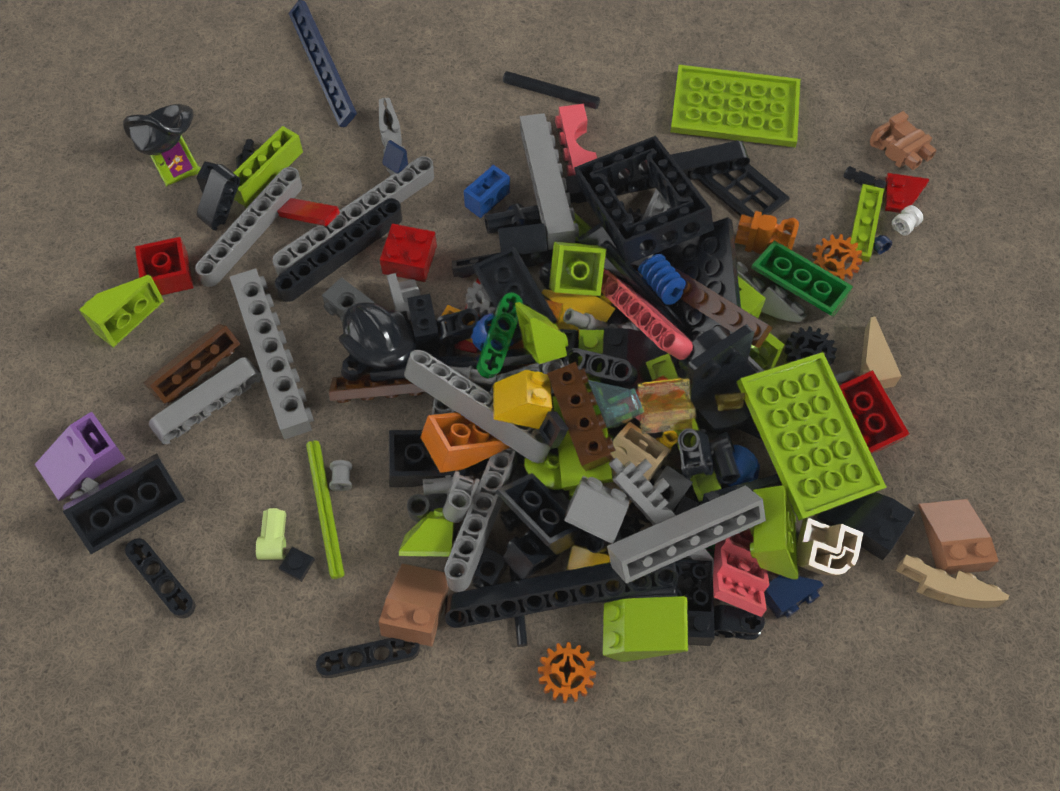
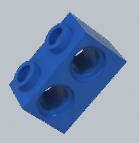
(486, 191)

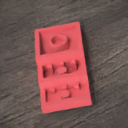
(738, 575)

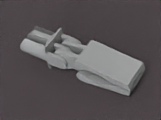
(386, 134)

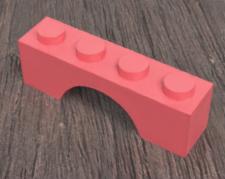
(573, 124)

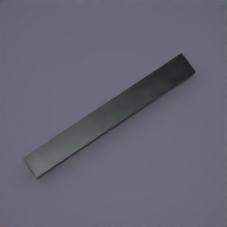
(513, 357)

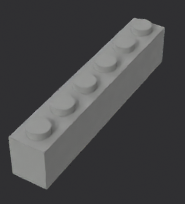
(686, 533)

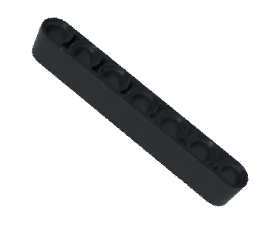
(338, 250)

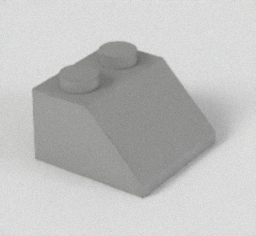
(597, 509)

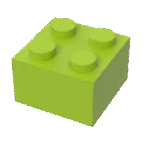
(577, 268)

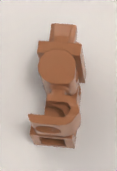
(903, 142)

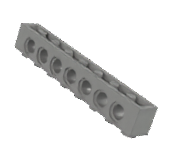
(290, 423)

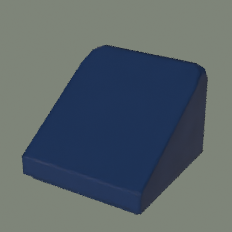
(395, 157)

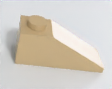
(878, 357)

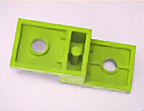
(771, 348)

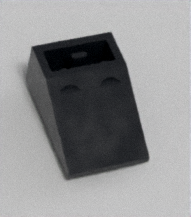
(696, 584)

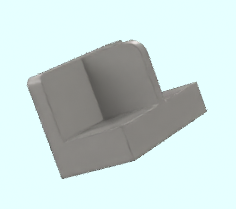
(400, 293)

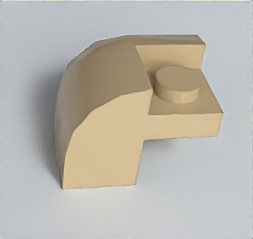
(827, 548)

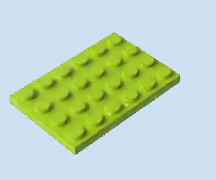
(736, 106)
(811, 435)

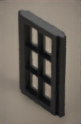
(739, 206)

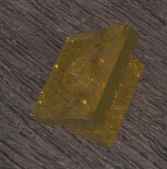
(665, 405)

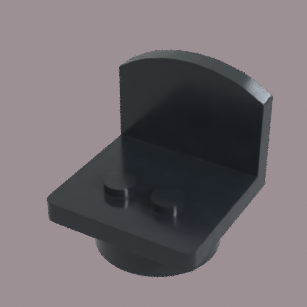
(714, 368)

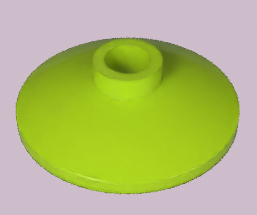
(547, 471)

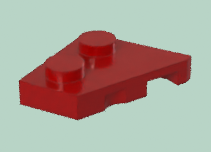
(902, 191)

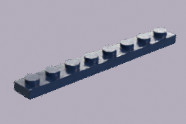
(322, 64)

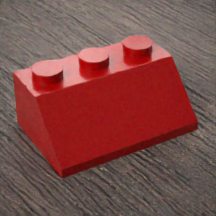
(873, 412)

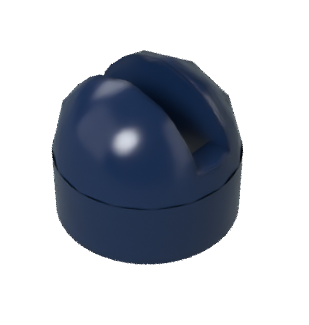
(882, 242)

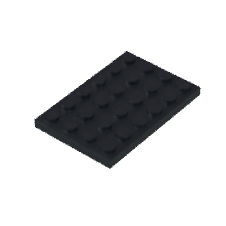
(712, 263)

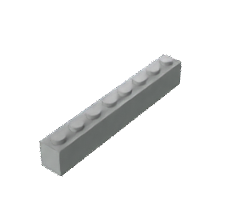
(547, 180)

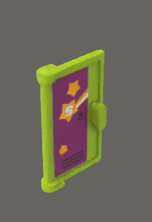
(177, 163)

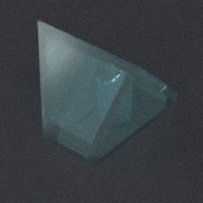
(616, 403)

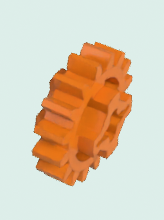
(846, 255)
(556, 672)

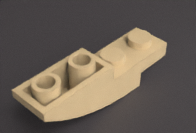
(959, 590)

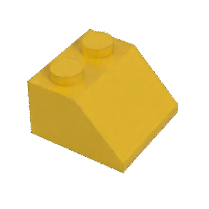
(522, 399)

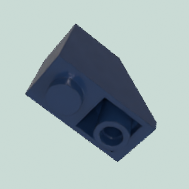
(786, 594)

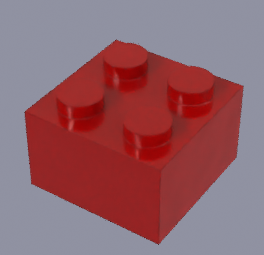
(408, 252)
(166, 264)

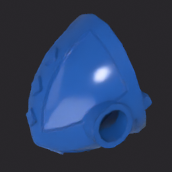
(481, 331)
(747, 465)

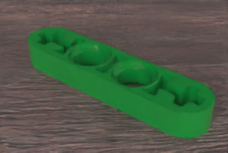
(500, 335)

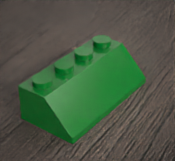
(803, 278)

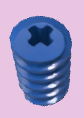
(662, 278)

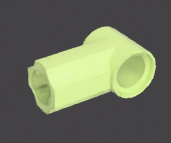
(272, 540)

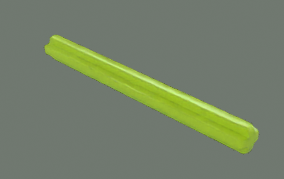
(325, 510)

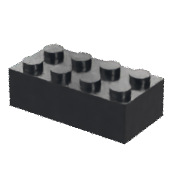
(123, 503)

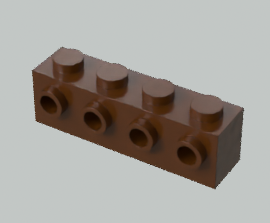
(192, 363)
(581, 417)

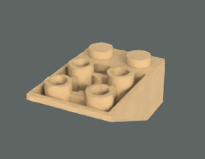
(635, 447)

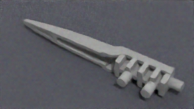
(648, 497)

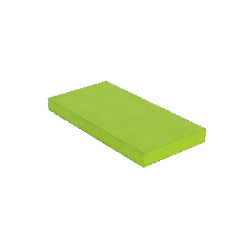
(569, 462)

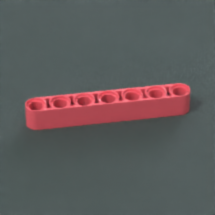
(645, 316)

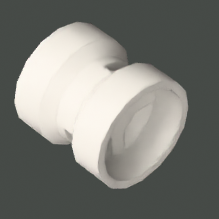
(907, 220)

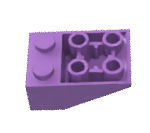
(78, 453)

